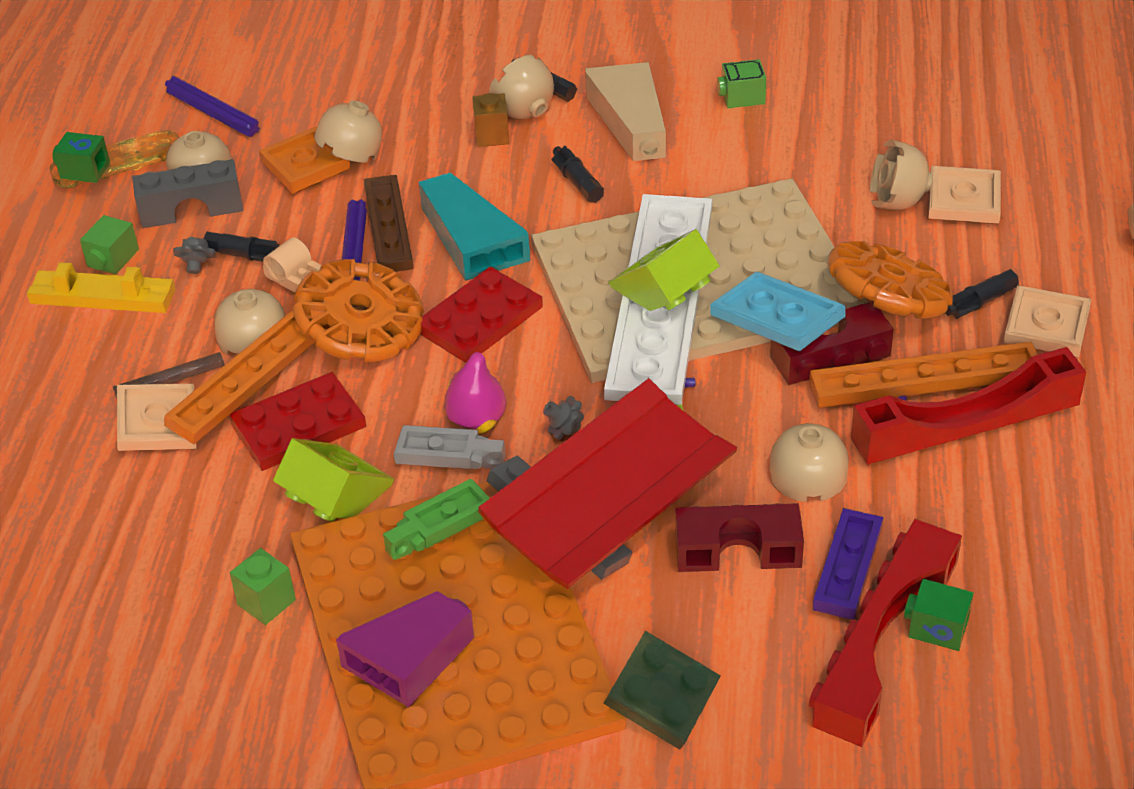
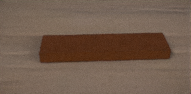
(388, 223)

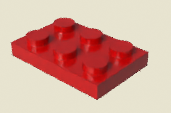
(479, 314)
(311, 411)

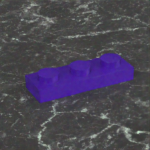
(848, 564)

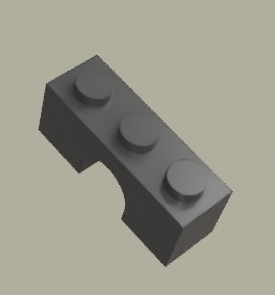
(161, 191)

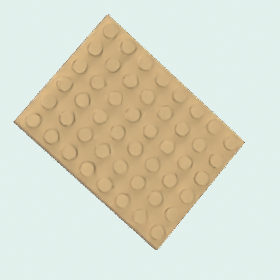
(749, 231)

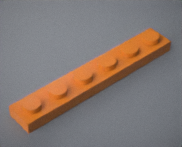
(917, 374)
(238, 380)

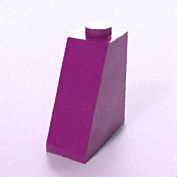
(408, 646)

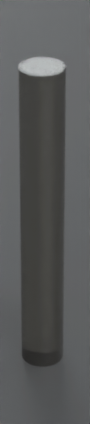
(179, 372)

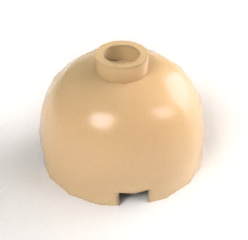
(526, 87)
(350, 131)
(196, 149)
(900, 176)
(244, 318)
(809, 462)

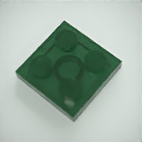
(662, 690)

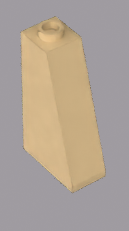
(629, 107)

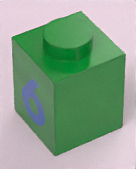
(81, 157)
(939, 614)

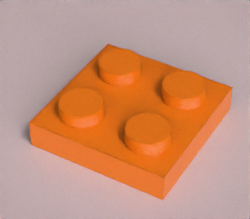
(301, 161)

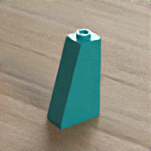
(472, 227)

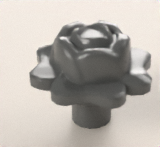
(194, 252)
(564, 417)

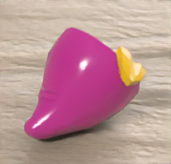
(475, 396)

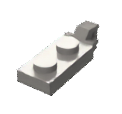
(447, 448)

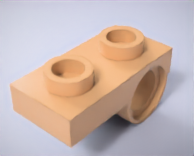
(289, 264)

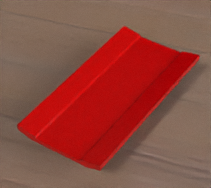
(604, 484)

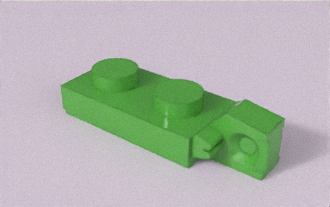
(436, 519)

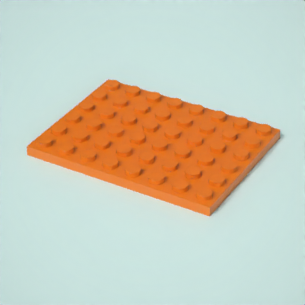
(509, 695)

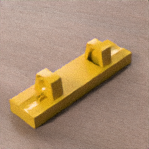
(101, 291)

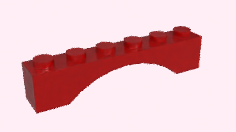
(1037, 388)
(852, 692)

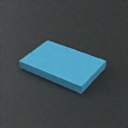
(778, 310)

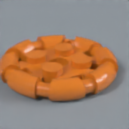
(890, 279)
(352, 327)

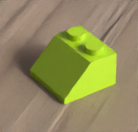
(667, 272)
(329, 479)

